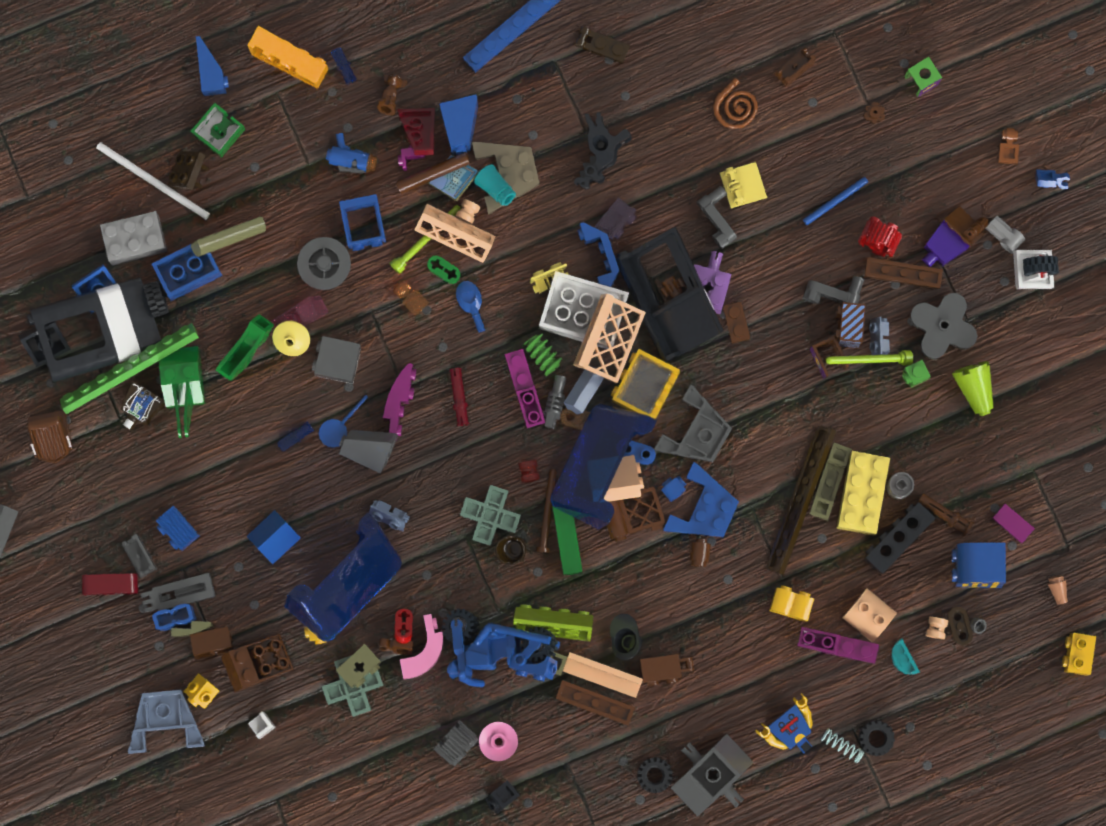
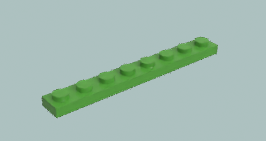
(128, 368)

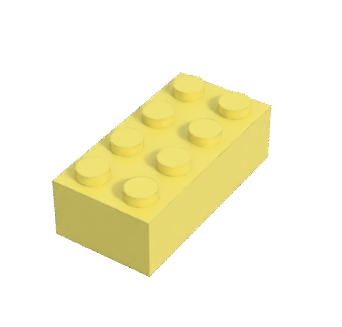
(863, 493)

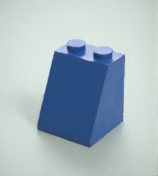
(459, 122)

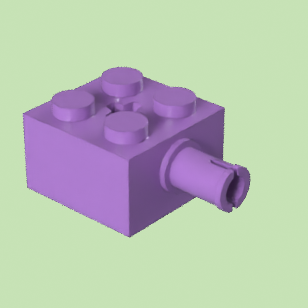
(715, 279)

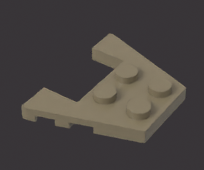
(514, 165)

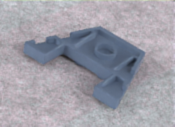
(164, 712)

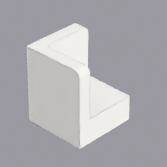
(261, 725)

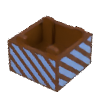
(850, 324)

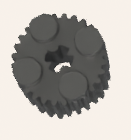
(455, 742)

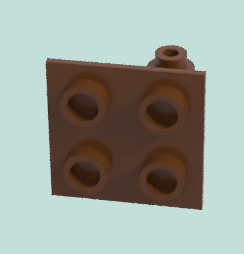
(966, 226)

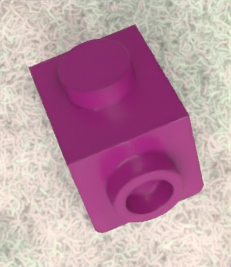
(407, 154)

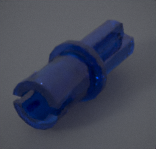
(343, 66)
(295, 436)

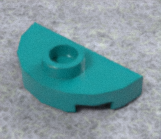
(902, 659)

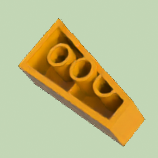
(287, 57)

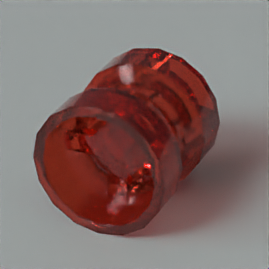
(529, 466)

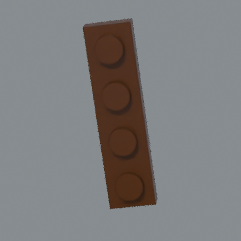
(903, 273)
(595, 703)

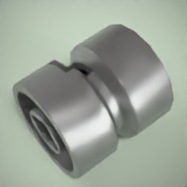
(900, 485)

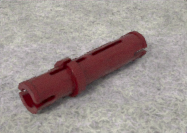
(460, 404)

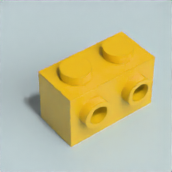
(1079, 654)

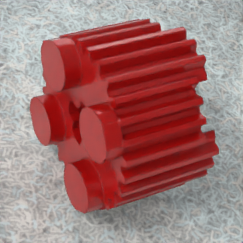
(880, 237)

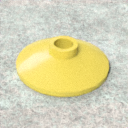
(295, 332)

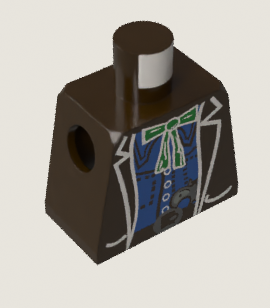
(140, 406)

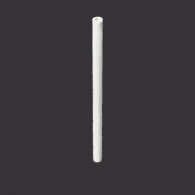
(152, 180)

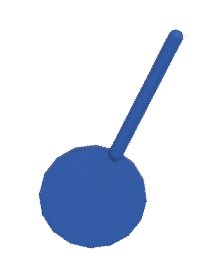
(333, 429)

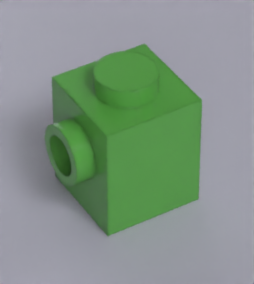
(915, 374)

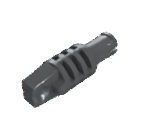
(555, 402)

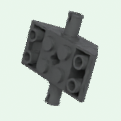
(697, 789)

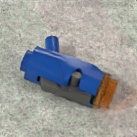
(350, 160)

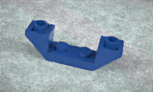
(590, 235)

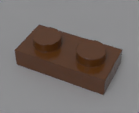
(736, 322)

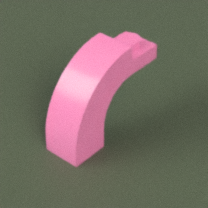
(424, 661)

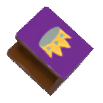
(817, 358)

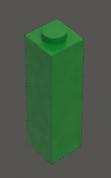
(567, 542)

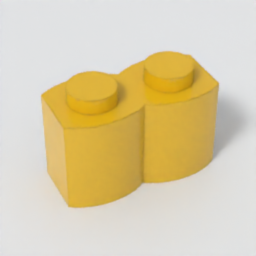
(791, 604)

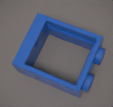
(356, 204)

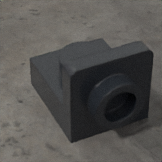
(502, 797)

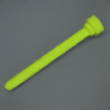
(400, 263)
(904, 358)

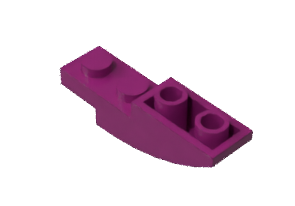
(524, 388)
(400, 393)
(838, 645)

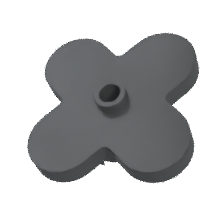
(937, 338)

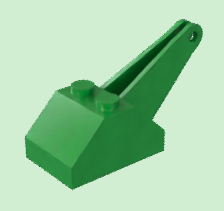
(182, 383)

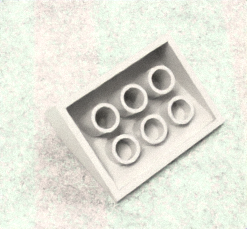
(572, 306)

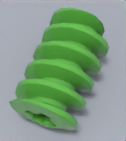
(542, 354)

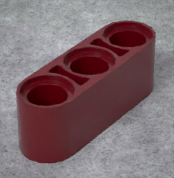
(109, 584)

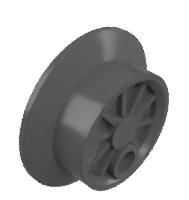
(324, 263)

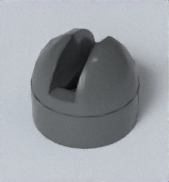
(978, 625)

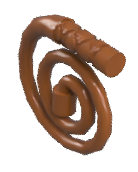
(738, 109)

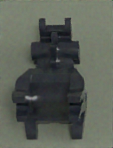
(605, 150)

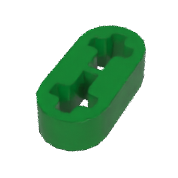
(441, 273)

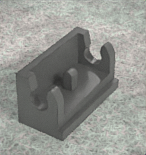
(139, 556)

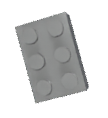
(133, 238)

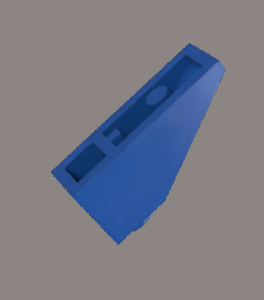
(211, 75)

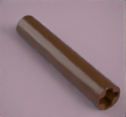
(433, 172)

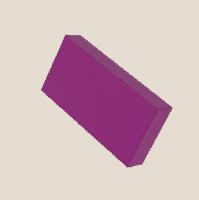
(1013, 523)

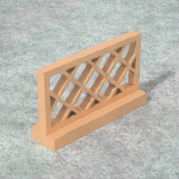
(594, 331)

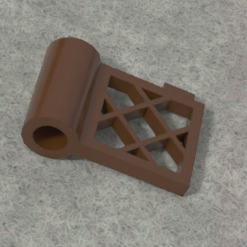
(620, 522)

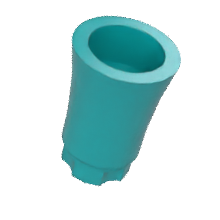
(495, 185)

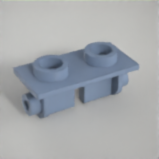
(878, 328)
(381, 513)

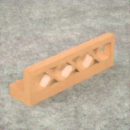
(457, 229)
(602, 675)

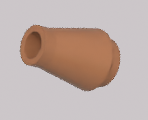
(1058, 588)

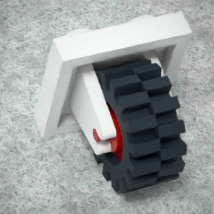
(1035, 269)

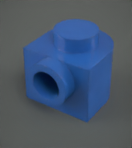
(673, 488)

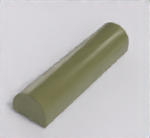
(228, 236)

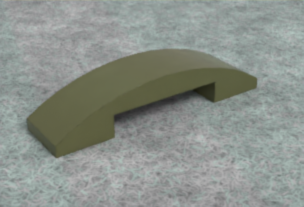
(830, 481)

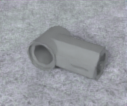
(1009, 237)

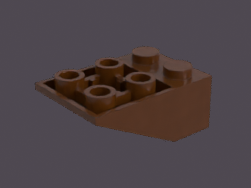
(257, 662)

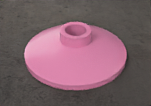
(490, 734)

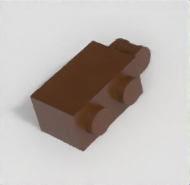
(664, 668)

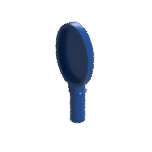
(470, 301)

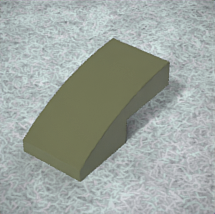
(196, 627)

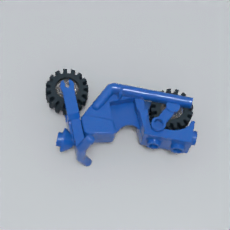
(495, 643)

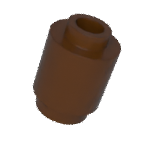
(700, 553)

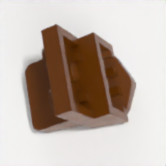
(50, 436)

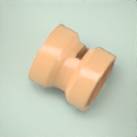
(467, 211)
(936, 623)

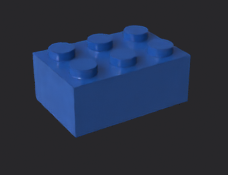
(185, 272)

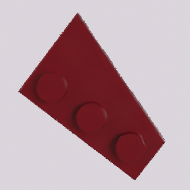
(419, 128)

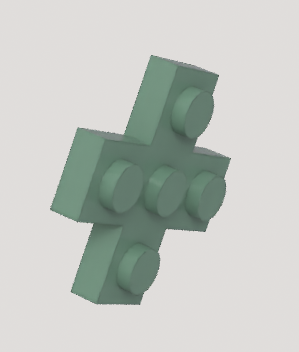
(490, 515)
(355, 696)

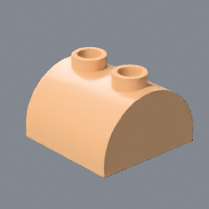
(869, 615)

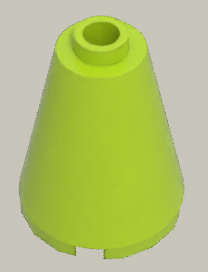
(976, 386)

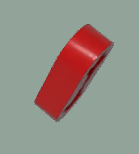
(407, 626)

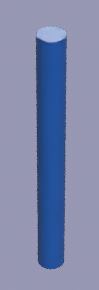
(836, 200)

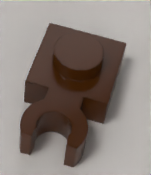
(396, 647)

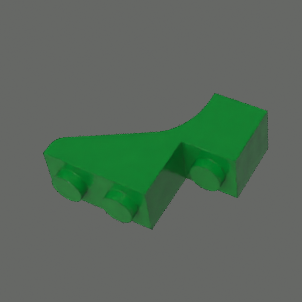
(244, 350)

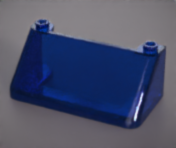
(595, 462)
(349, 585)

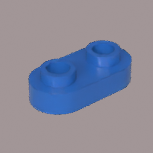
(637, 450)

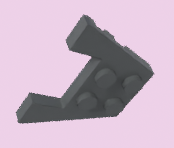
(703, 437)

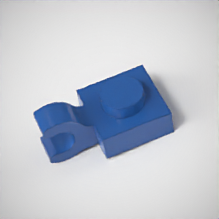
(1049, 178)

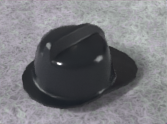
(625, 637)

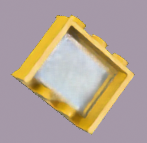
(645, 384)

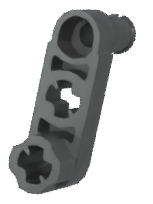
(724, 233)
(816, 290)

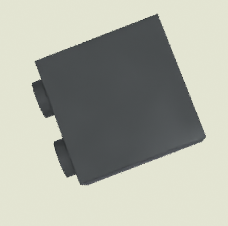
(336, 359)

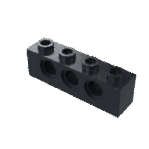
(922, 518)

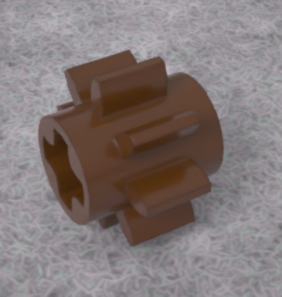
(672, 287)

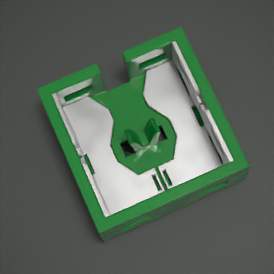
(217, 120)

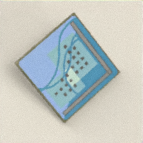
(455, 182)

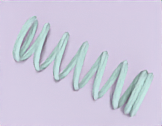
(858, 757)

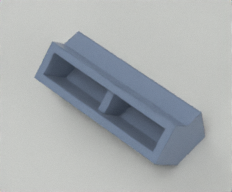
(583, 391)

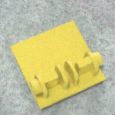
(743, 185)
(539, 276)

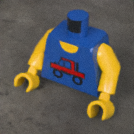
(790, 728)

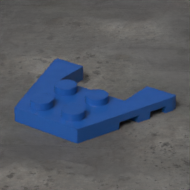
(712, 511)

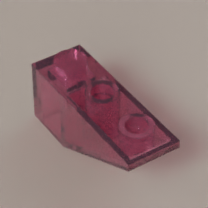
(303, 313)

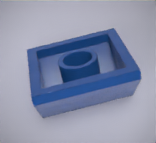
(95, 280)
(273, 537)

